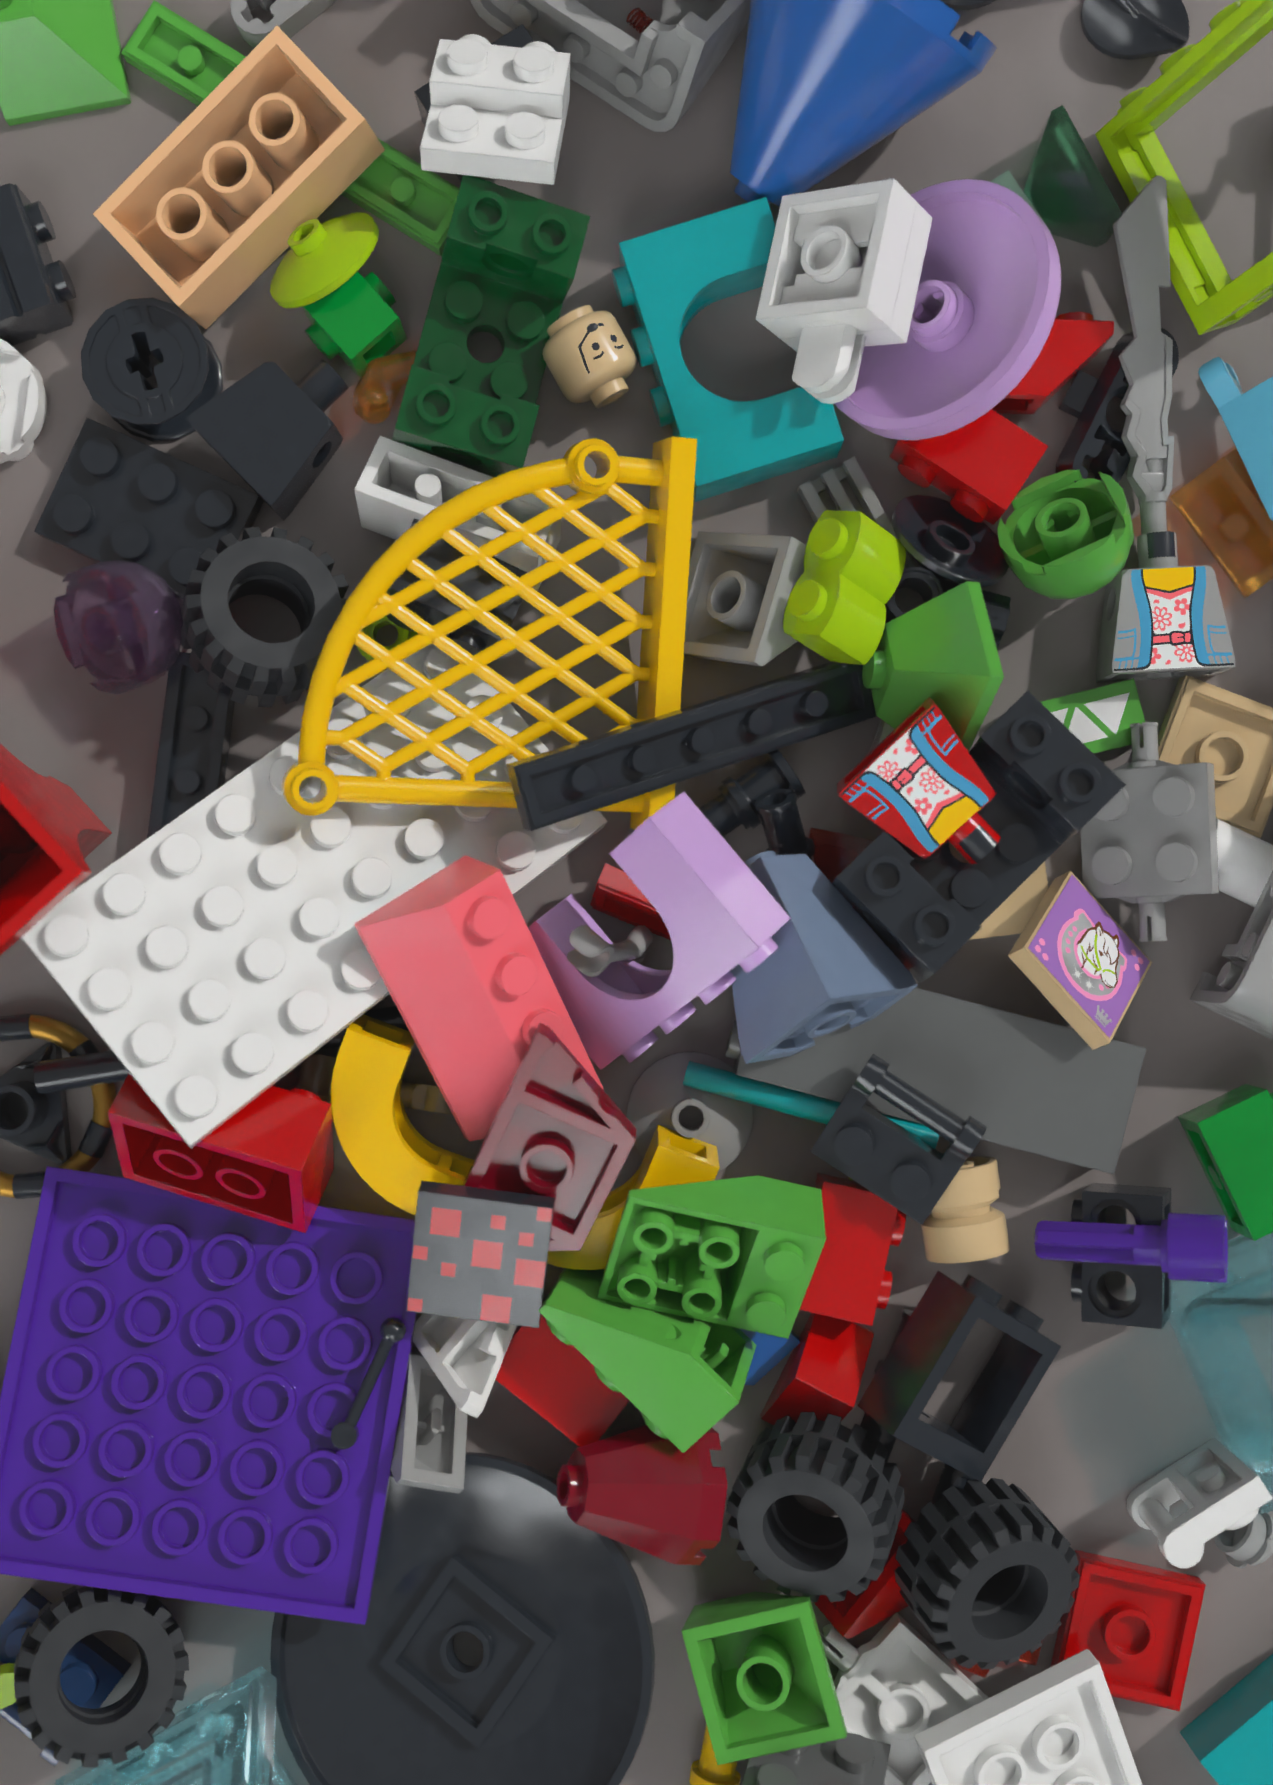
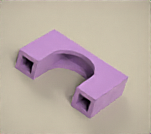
(714, 919)

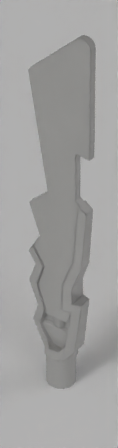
(1147, 360)

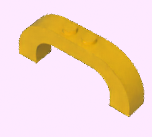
(397, 1157)

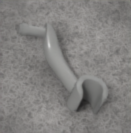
(594, 954)

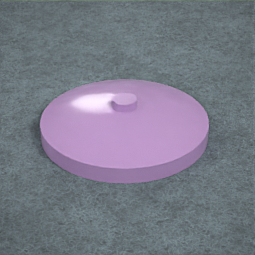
(976, 317)

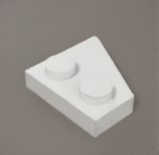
(463, 1356)

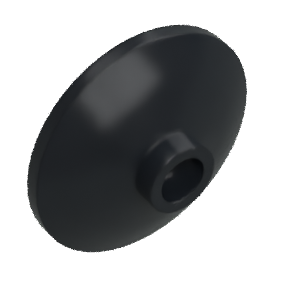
(948, 541)

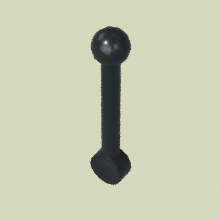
(346, 1432)

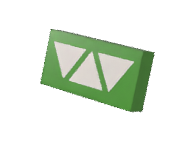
(1100, 715)

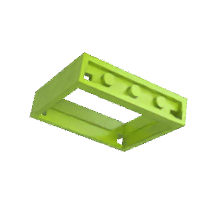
(1138, 156)

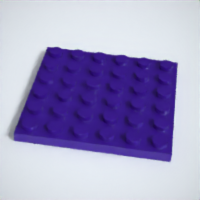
(186, 1396)

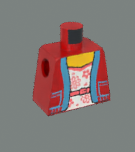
(924, 788)

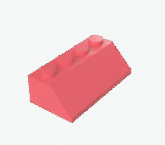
(467, 985)

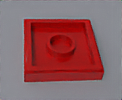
(1136, 1626)

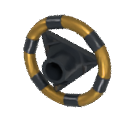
(41, 1120)

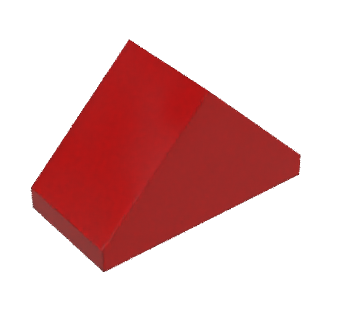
(821, 1371)

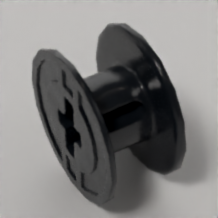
(118, 366)

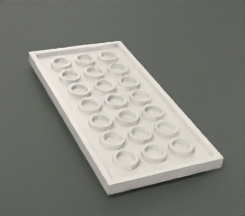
(233, 930)

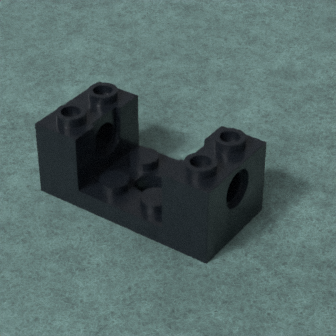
(1044, 796)

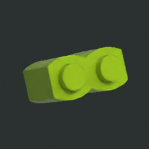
(844, 587)

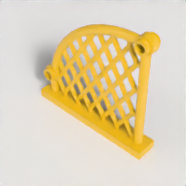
(662, 625)

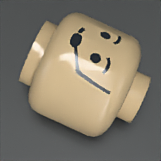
(589, 356)

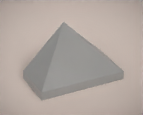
(429, 1433)

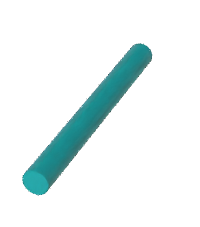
(780, 1098)

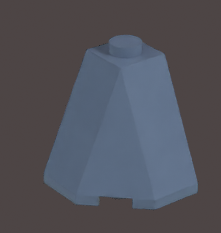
(823, 972)

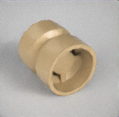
(963, 1222)

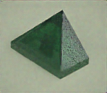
(1068, 185)

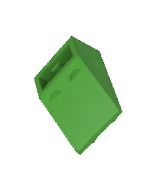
(718, 1251)
(668, 1365)

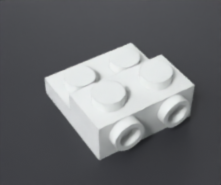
(496, 110)

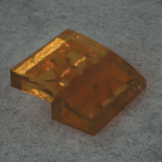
(1230, 521)

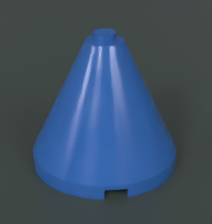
(836, 81)

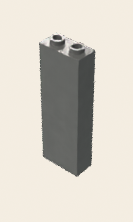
(1013, 1073)

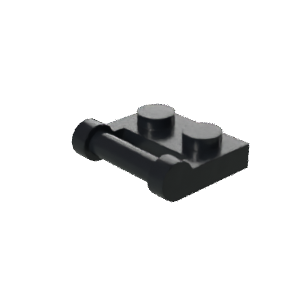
(888, 1156)

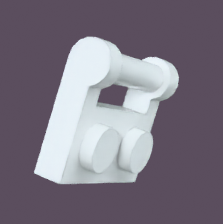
(1215, 1488)

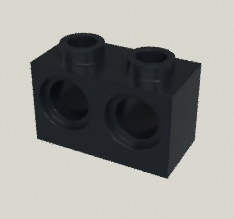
(1153, 1288)

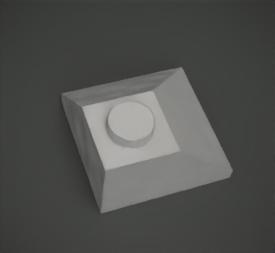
(740, 596)

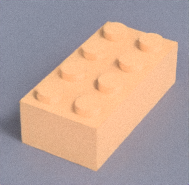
(240, 178)

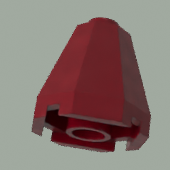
(648, 1493)

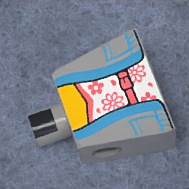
(1163, 618)

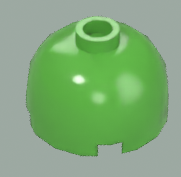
(1067, 534)

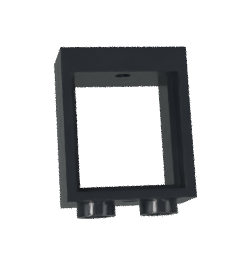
(924, 1355)

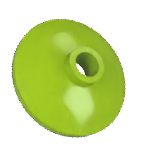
(323, 258)

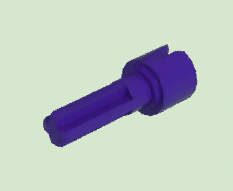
(1184, 1245)

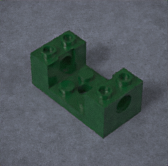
(502, 275)

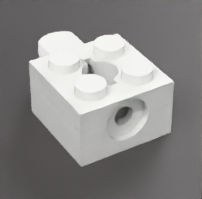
(843, 279)

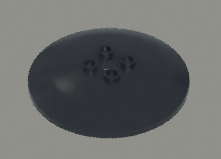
(559, 1631)

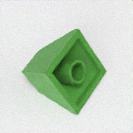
(59, 59)
(940, 654)
(761, 1675)

